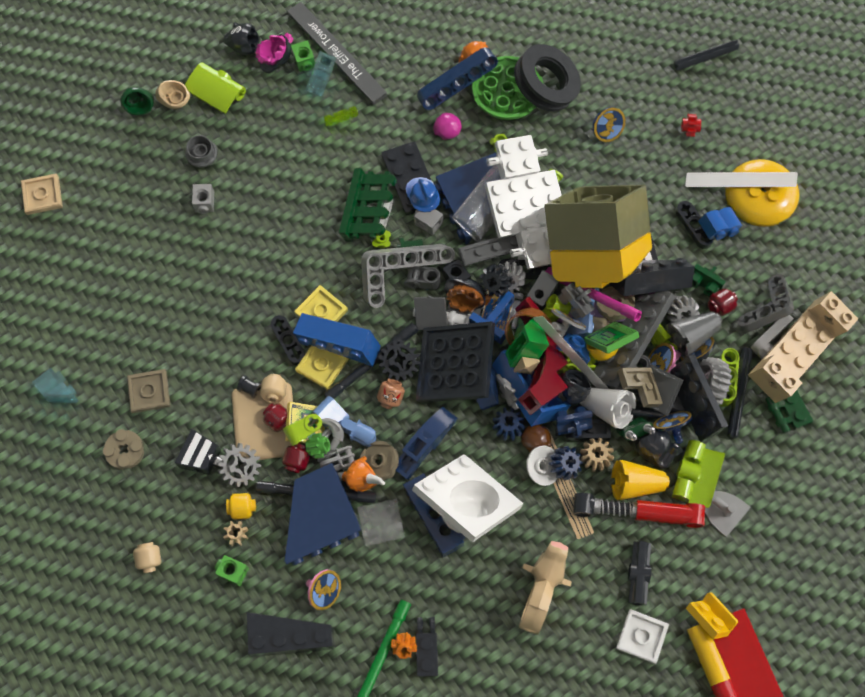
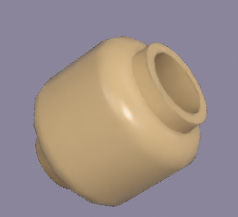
(273, 388)
(147, 557)

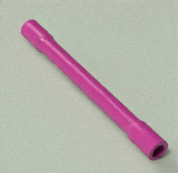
(624, 309)

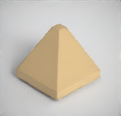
(526, 365)

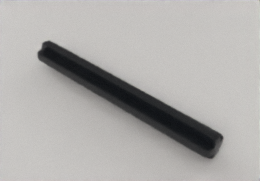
(738, 402)

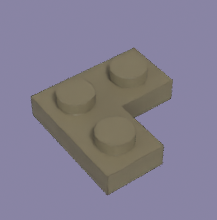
(644, 381)

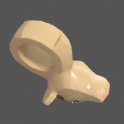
(548, 574)

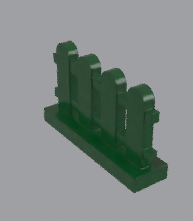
(356, 204)

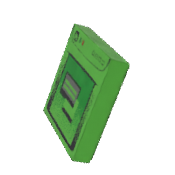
(611, 337)

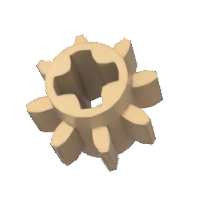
(241, 533)

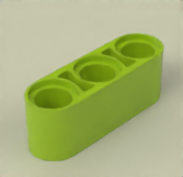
(734, 366)

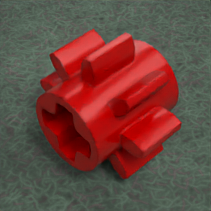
(691, 125)

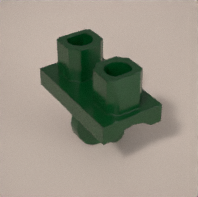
(708, 279)

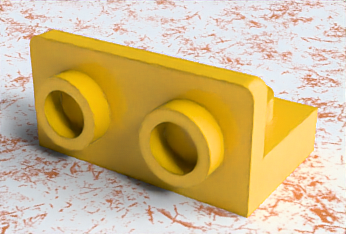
(713, 616)

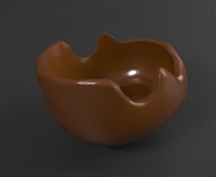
(536, 436)

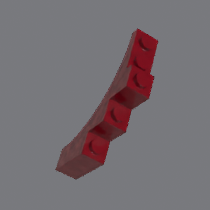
(545, 382)

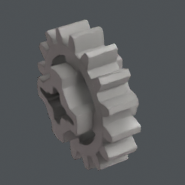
(235, 457)

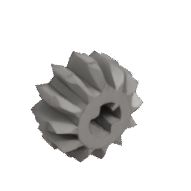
(518, 276)
(684, 304)

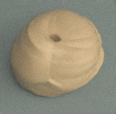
(172, 94)

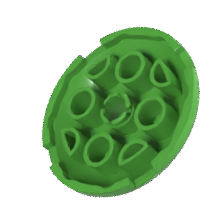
(491, 94)

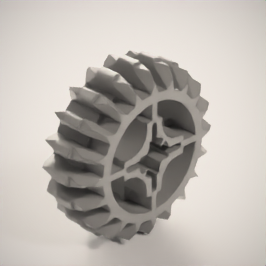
(718, 377)

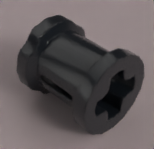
(248, 386)

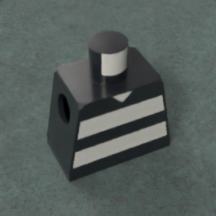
(198, 454)

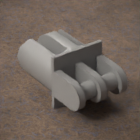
(335, 458)

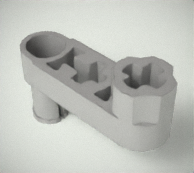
(762, 345)

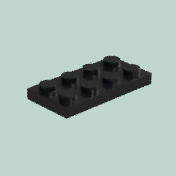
(405, 164)
(699, 399)

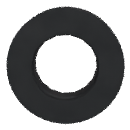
(535, 90)

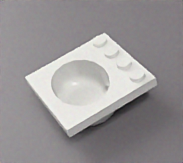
(467, 498)

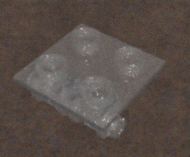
(381, 522)

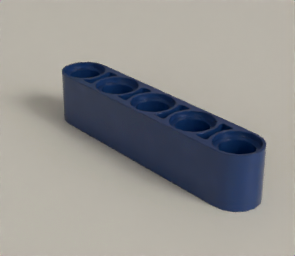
(457, 78)

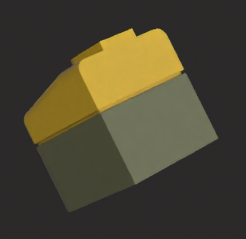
(598, 234)

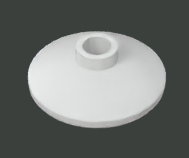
(539, 456)

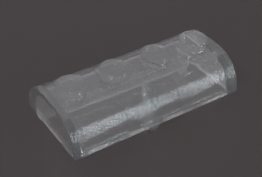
(475, 212)

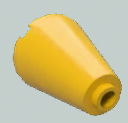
(637, 480)

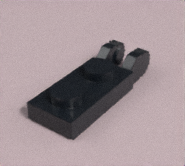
(426, 650)

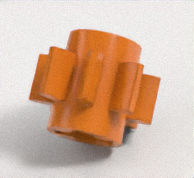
(403, 645)

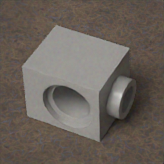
(200, 192)
(428, 221)

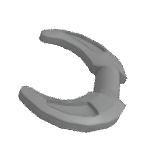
(337, 431)

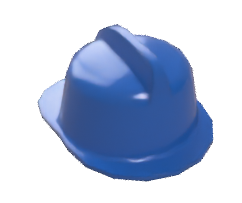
(423, 194)

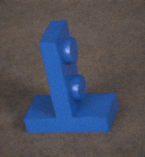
(503, 304)

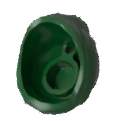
(137, 101)

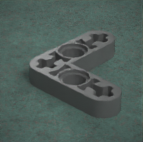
(782, 306)

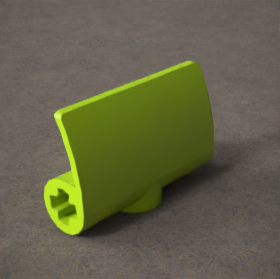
(214, 87)
(698, 474)

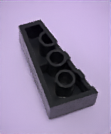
(656, 277)
(281, 635)

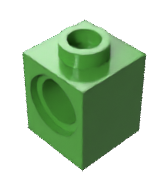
(303, 50)
(239, 573)

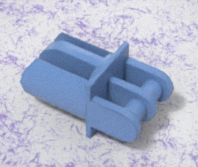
(359, 432)

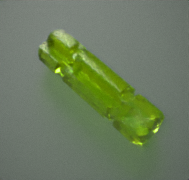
(341, 116)

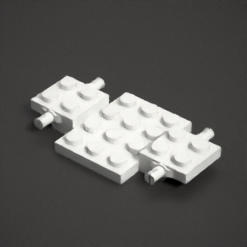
(520, 198)

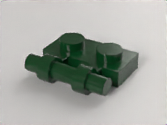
(795, 410)

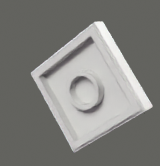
(642, 636)

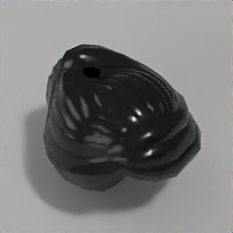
(578, 386)

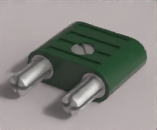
(636, 428)

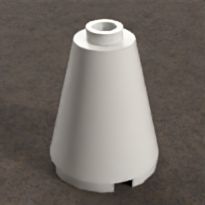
(611, 405)

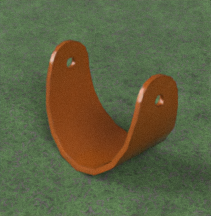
(531, 312)

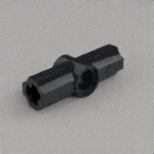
(639, 573)

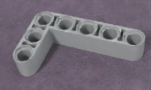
(399, 261)

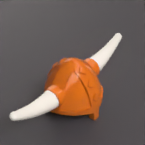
(360, 476)

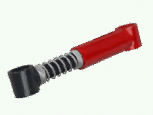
(689, 515)

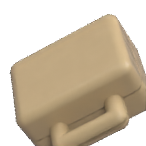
(252, 430)

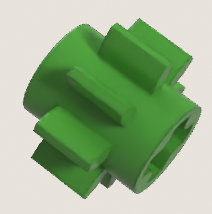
(317, 445)

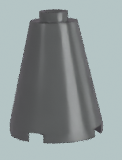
(693, 331)

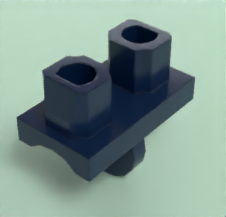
(575, 422)

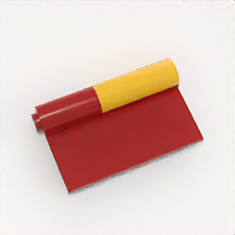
(735, 662)

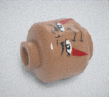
(390, 393)

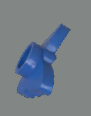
(578, 345)

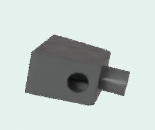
(543, 287)

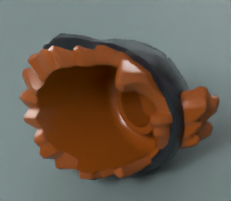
(465, 294)

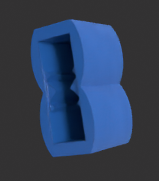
(720, 223)

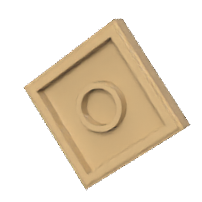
(41, 194)

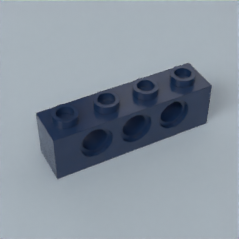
(445, 544)

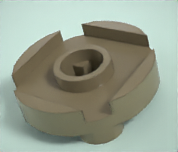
(610, 314)
(390, 458)
(125, 460)

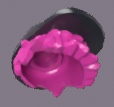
(274, 52)

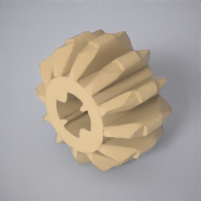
(604, 454)

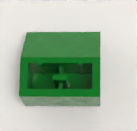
(529, 343)

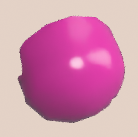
(447, 126)

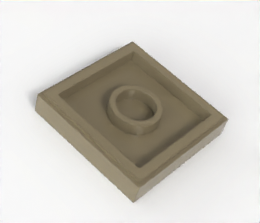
(148, 391)

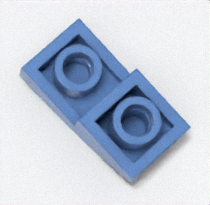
(587, 321)

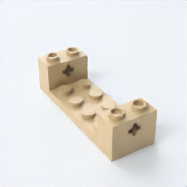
(802, 346)

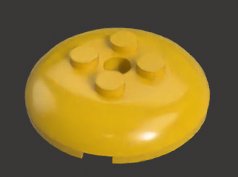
(762, 207)

